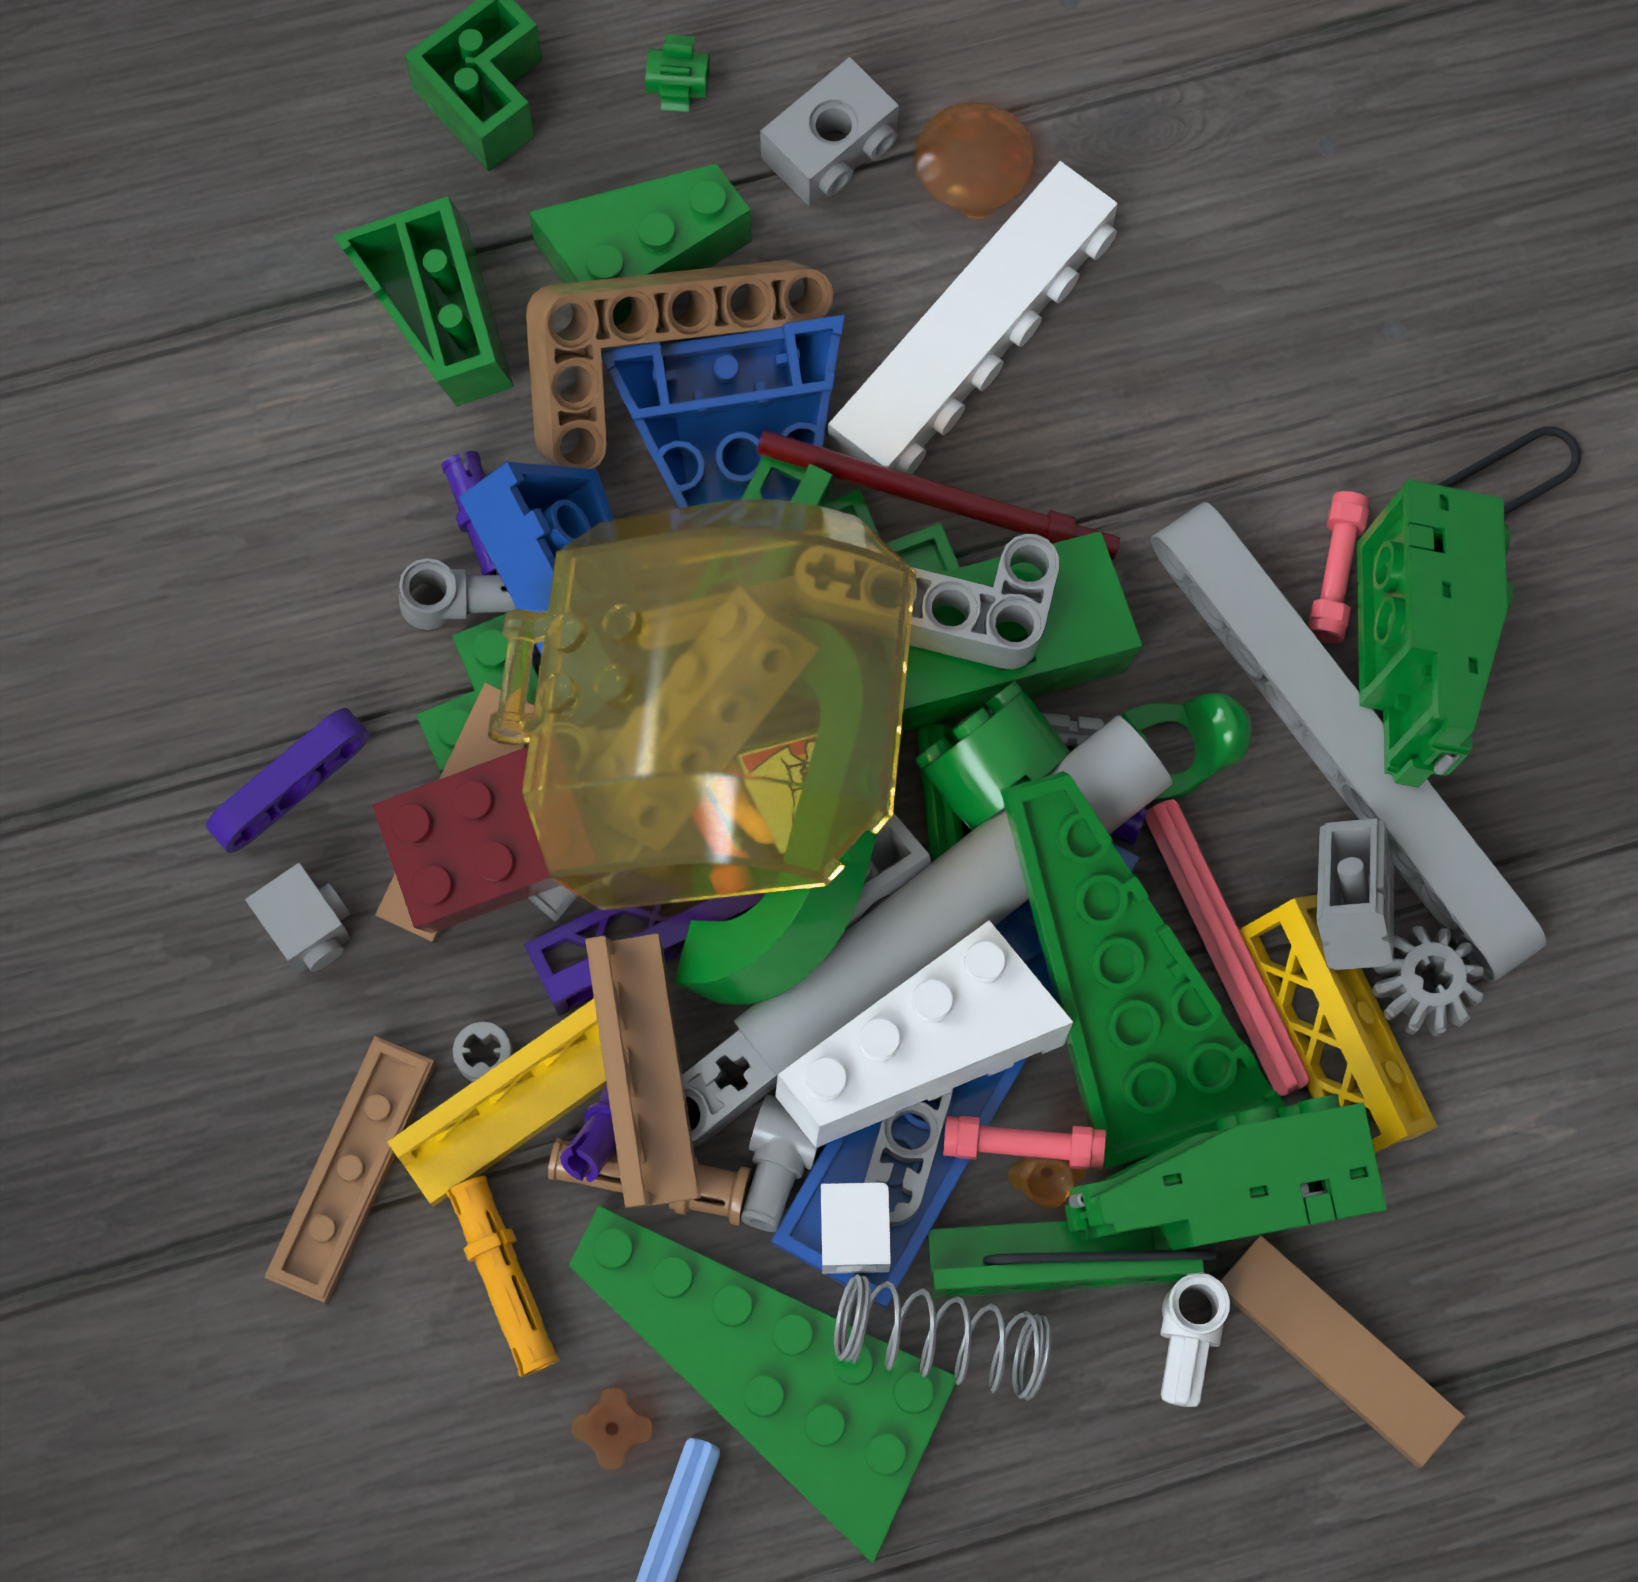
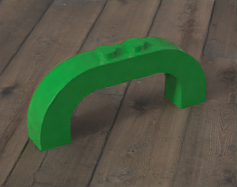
(776, 939)

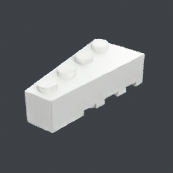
(940, 1028)

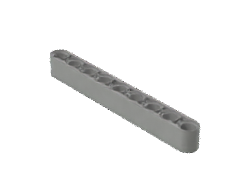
(1346, 740)

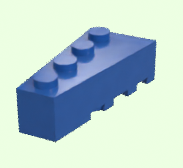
(527, 517)

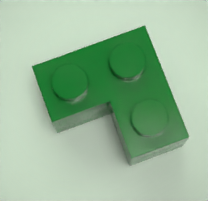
(469, 73)

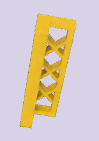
(1356, 1025)
(504, 1106)

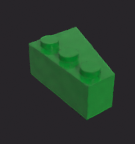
(644, 229)
(434, 291)

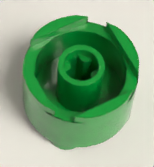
(992, 755)

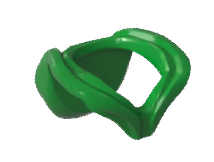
(1219, 732)

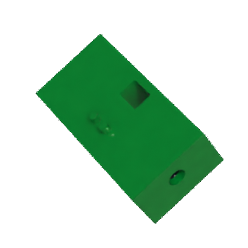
(1083, 640)

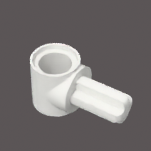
(1190, 1341)

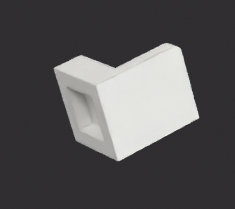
(855, 1228)

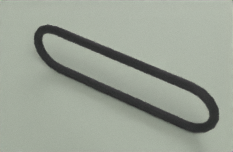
(1515, 445)
(1100, 1256)

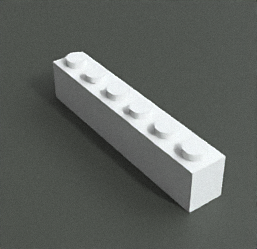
(976, 322)

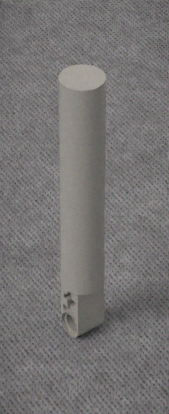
(910, 929)

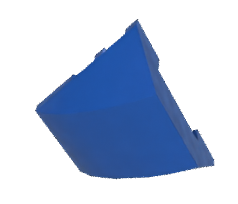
(714, 396)

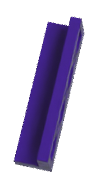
(574, 984)

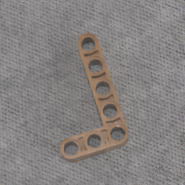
(648, 322)

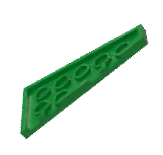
(1145, 1027)
(772, 1372)

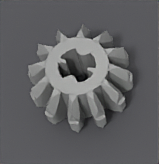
(1449, 977)

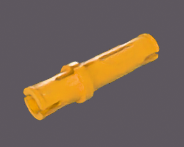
(498, 1265)

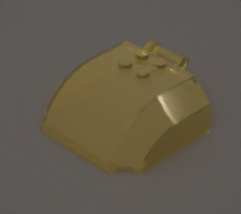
(710, 701)

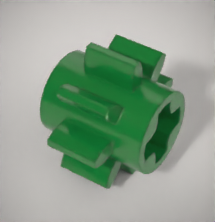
(677, 73)

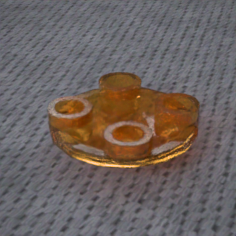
(974, 157)

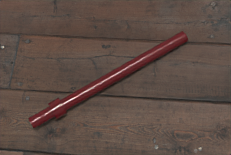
(1053, 526)

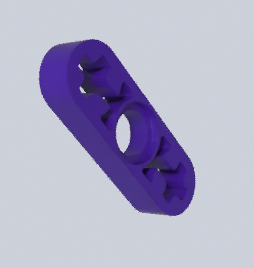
(287, 780)

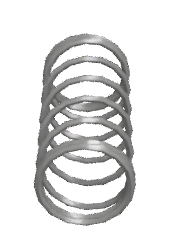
(1035, 1325)

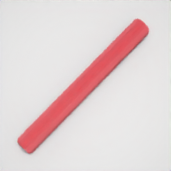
(1226, 948)

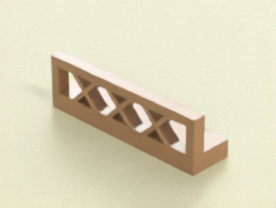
(643, 1070)

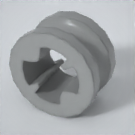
(485, 1033)

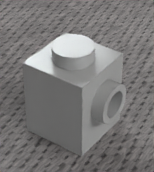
(302, 919)

